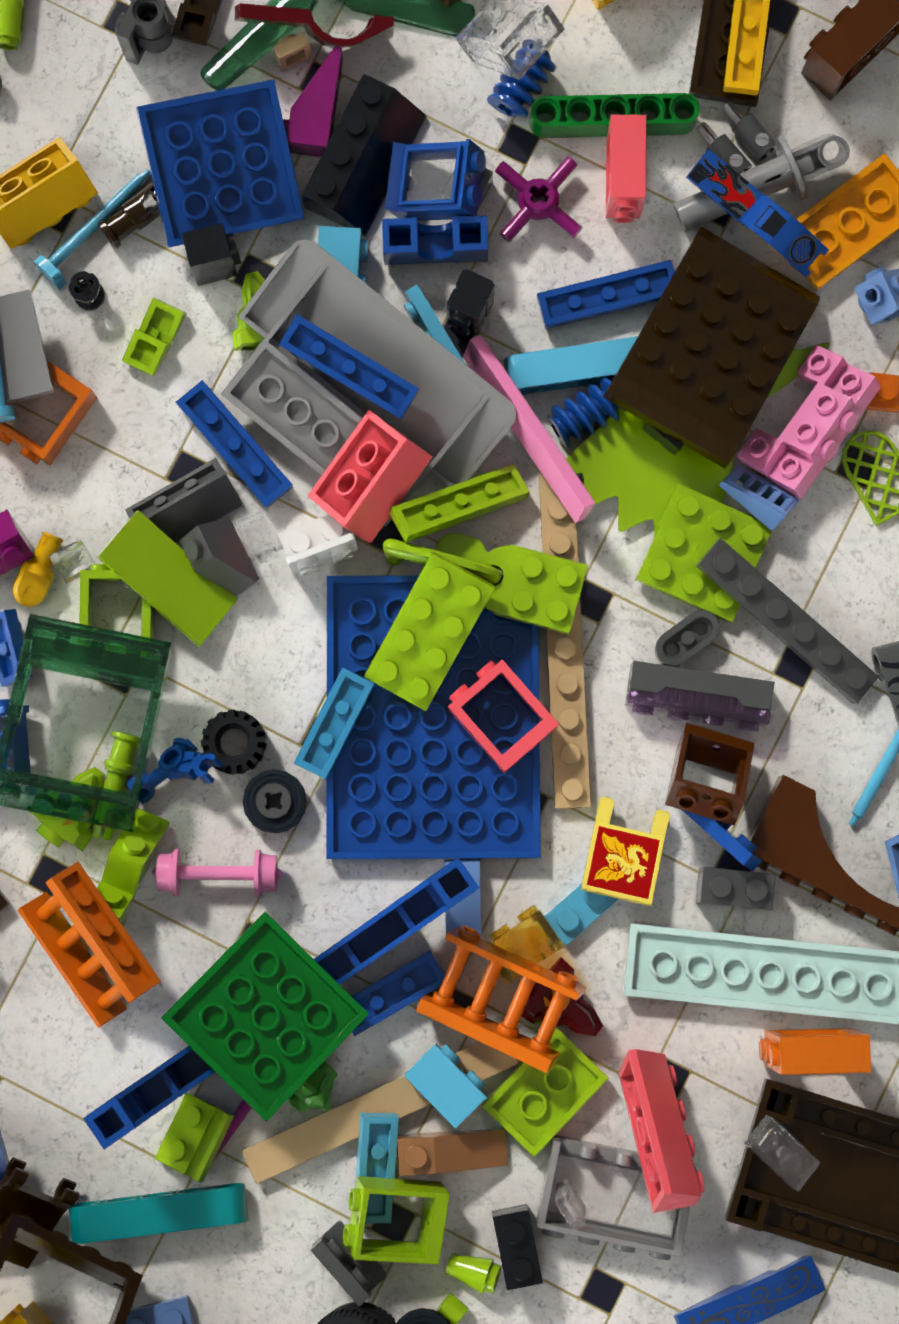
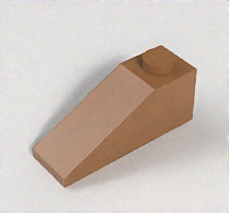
(451, 1151)

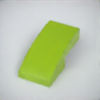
(154, 337)

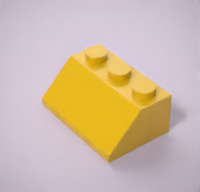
(41, 192)

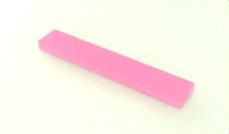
(532, 432)

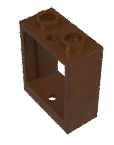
(732, 757)

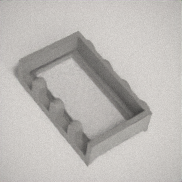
(614, 1198)

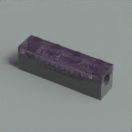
(700, 695)

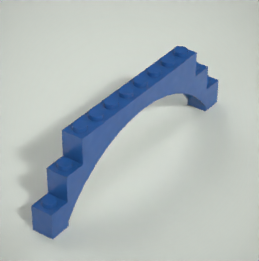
(340, 961)

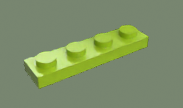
(459, 503)

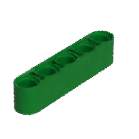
(597, 106)

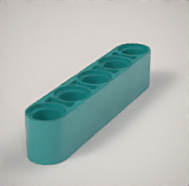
(158, 1213)

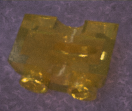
(531, 939)

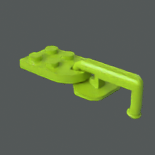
(534, 584)

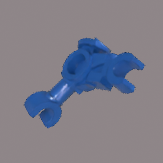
(178, 762)

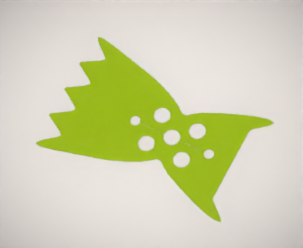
(642, 472)

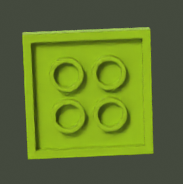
(684, 536)

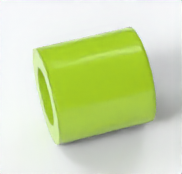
(452, 1308)

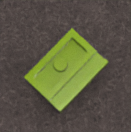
(194, 1137)

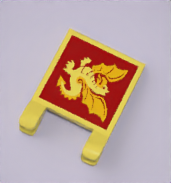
(624, 860)

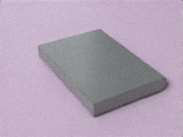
(22, 350)

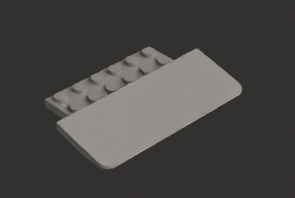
(313, 415)

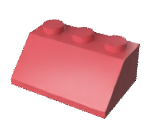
(369, 476)

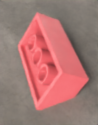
(659, 1131)

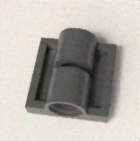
(143, 28)

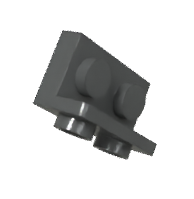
(354, 1276)

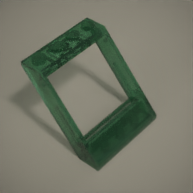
(97, 656)

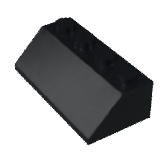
(356, 162)

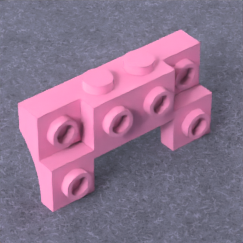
(818, 425)

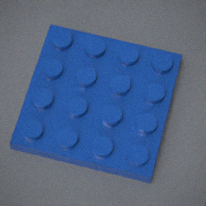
(220, 161)

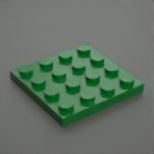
(265, 1016)

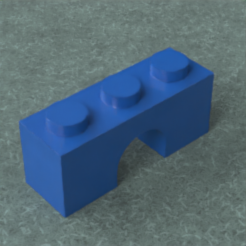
(414, 243)

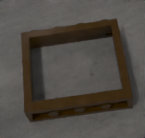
(82, 1258)

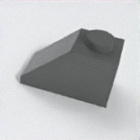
(220, 555)

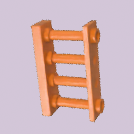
(103, 934)
(505, 1034)

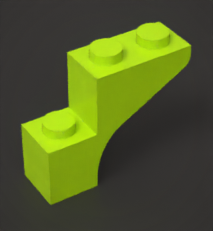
(130, 861)

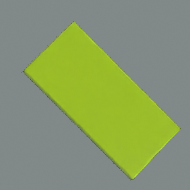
(166, 579)

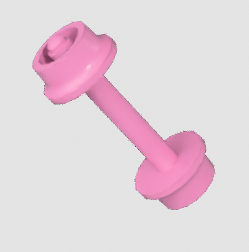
(170, 872)

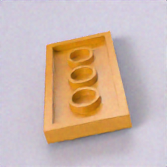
(854, 219)

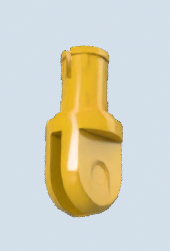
(35, 575)

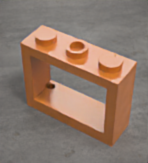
(84, 400)
(816, 1051)

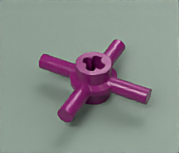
(540, 209)

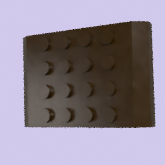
(712, 348)
(849, 1197)

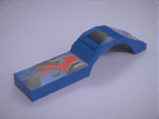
(756, 212)

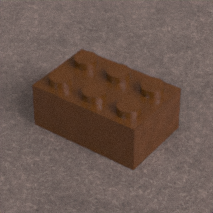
(850, 44)

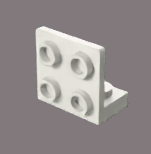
(317, 543)

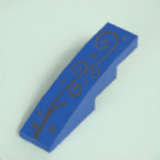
(758, 1297)

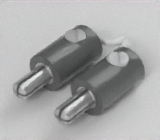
(748, 131)

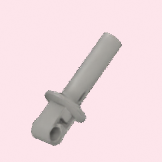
(787, 170)

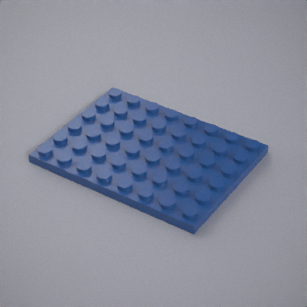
(416, 777)

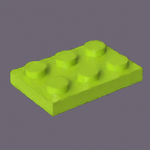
(539, 1103)

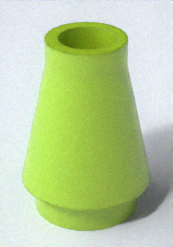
(475, 1272)

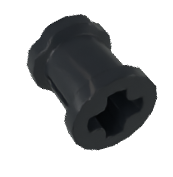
(97, 291)

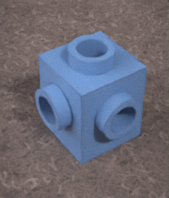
(879, 295)

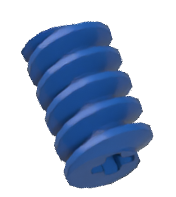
(513, 93)
(583, 413)

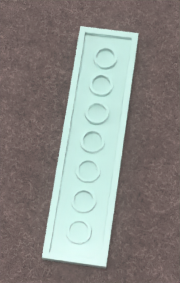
(762, 973)

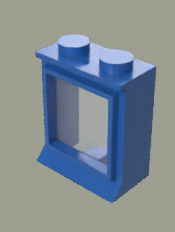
(435, 180)

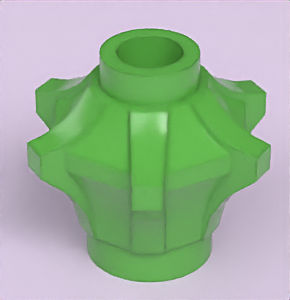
(315, 1090)

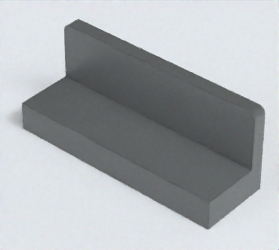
(190, 501)

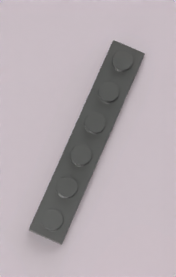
(787, 621)

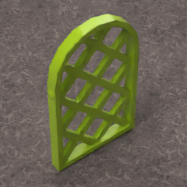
(854, 479)

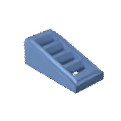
(763, 499)

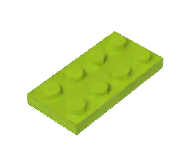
(429, 631)

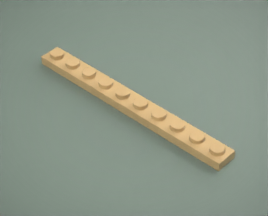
(565, 668)

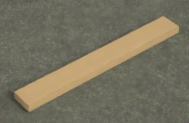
(342, 1122)

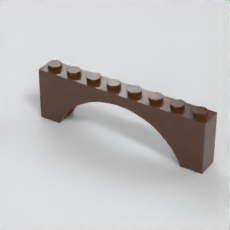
(794, 844)

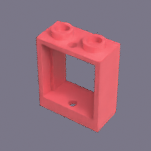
(625, 167)
(527, 742)

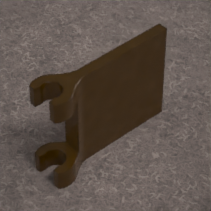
(29, 1202)

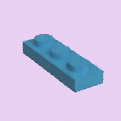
(334, 723)

